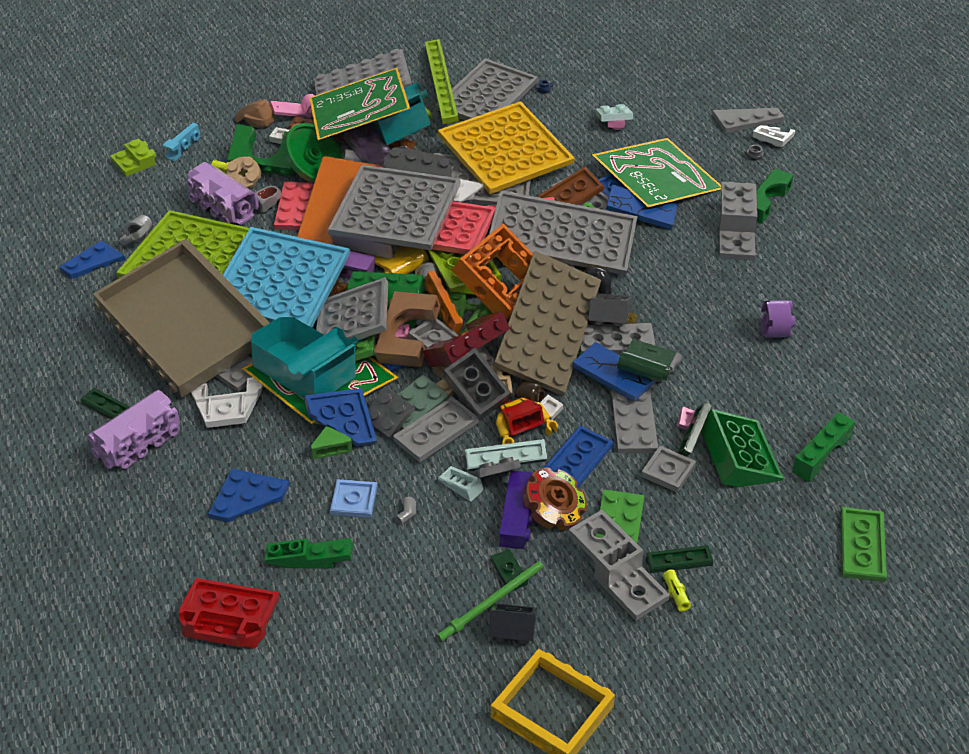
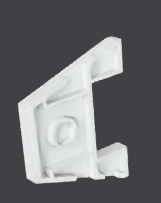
(227, 408)

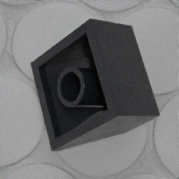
(512, 623)

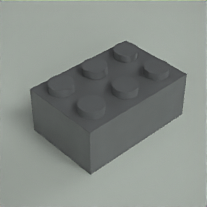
(476, 384)

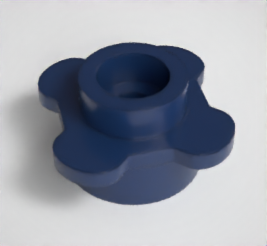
(544, 86)

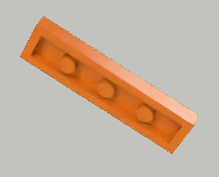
(447, 308)

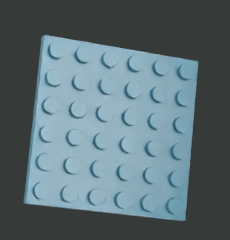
(285, 274)

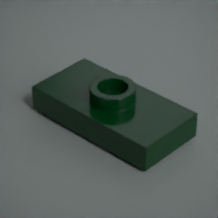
(507, 567)

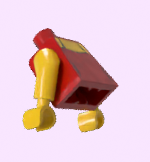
(521, 416)

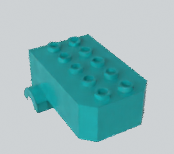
(406, 122)
(303, 356)

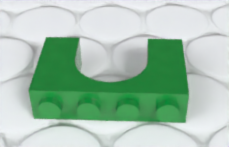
(243, 145)

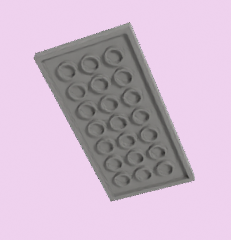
(568, 231)

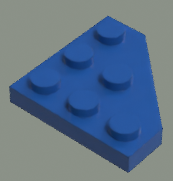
(344, 412)
(246, 493)

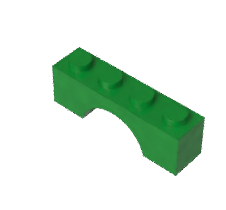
(776, 184)
(811, 458)

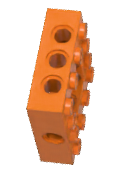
(482, 282)

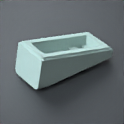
(469, 491)

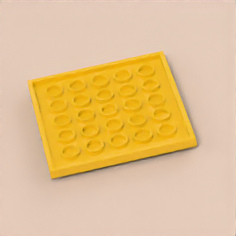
(505, 147)

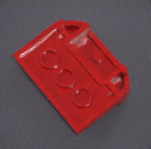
(226, 613)

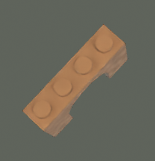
(403, 308)

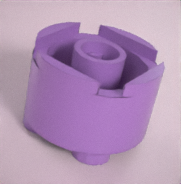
(777, 318)

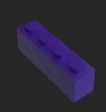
(516, 516)

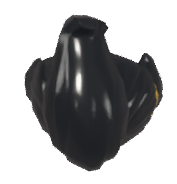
(600, 273)

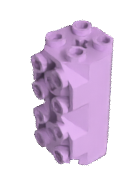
(224, 195)
(130, 432)

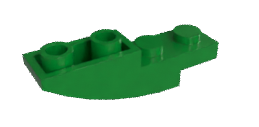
(303, 554)

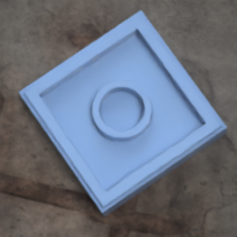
(353, 498)

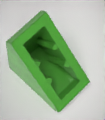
(330, 443)

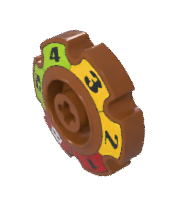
(554, 499)

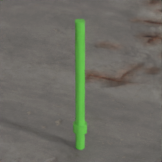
(458, 623)

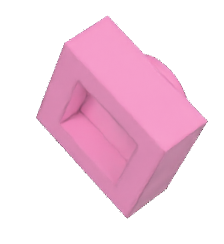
(617, 125)
(685, 418)

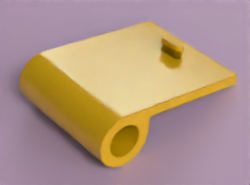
(404, 261)

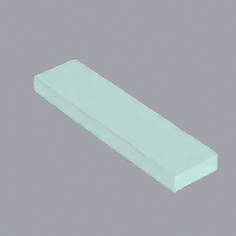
(524, 451)

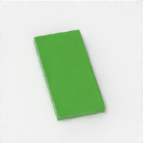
(863, 544)

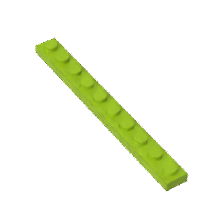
(441, 82)

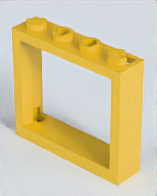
(534, 733)

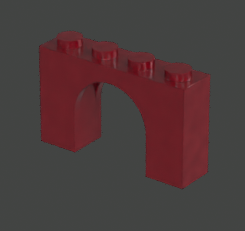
(479, 333)

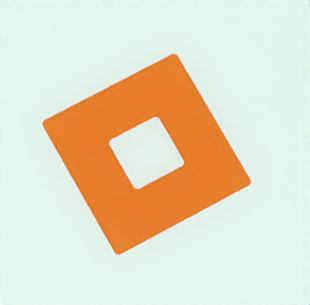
(326, 197)

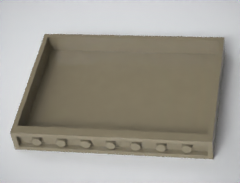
(181, 317)

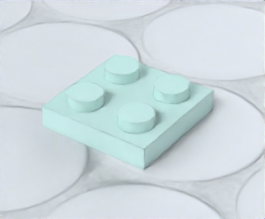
(616, 113)

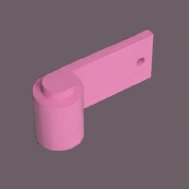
(293, 109)

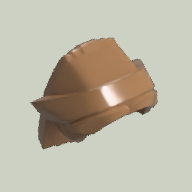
(256, 114)

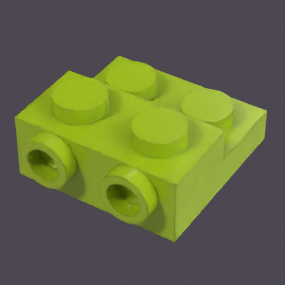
(134, 157)

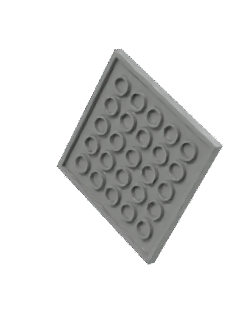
(363, 70)
(395, 207)

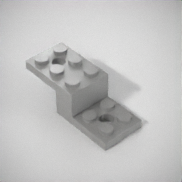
(737, 221)
(619, 564)

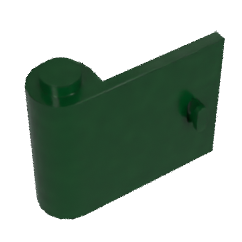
(646, 361)

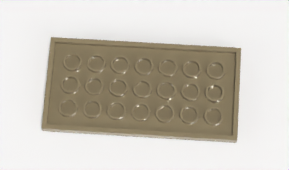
(547, 323)

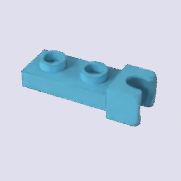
(181, 142)

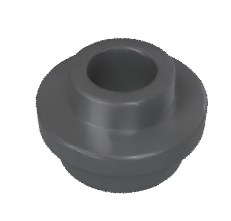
(755, 152)

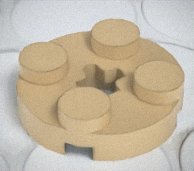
(247, 164)

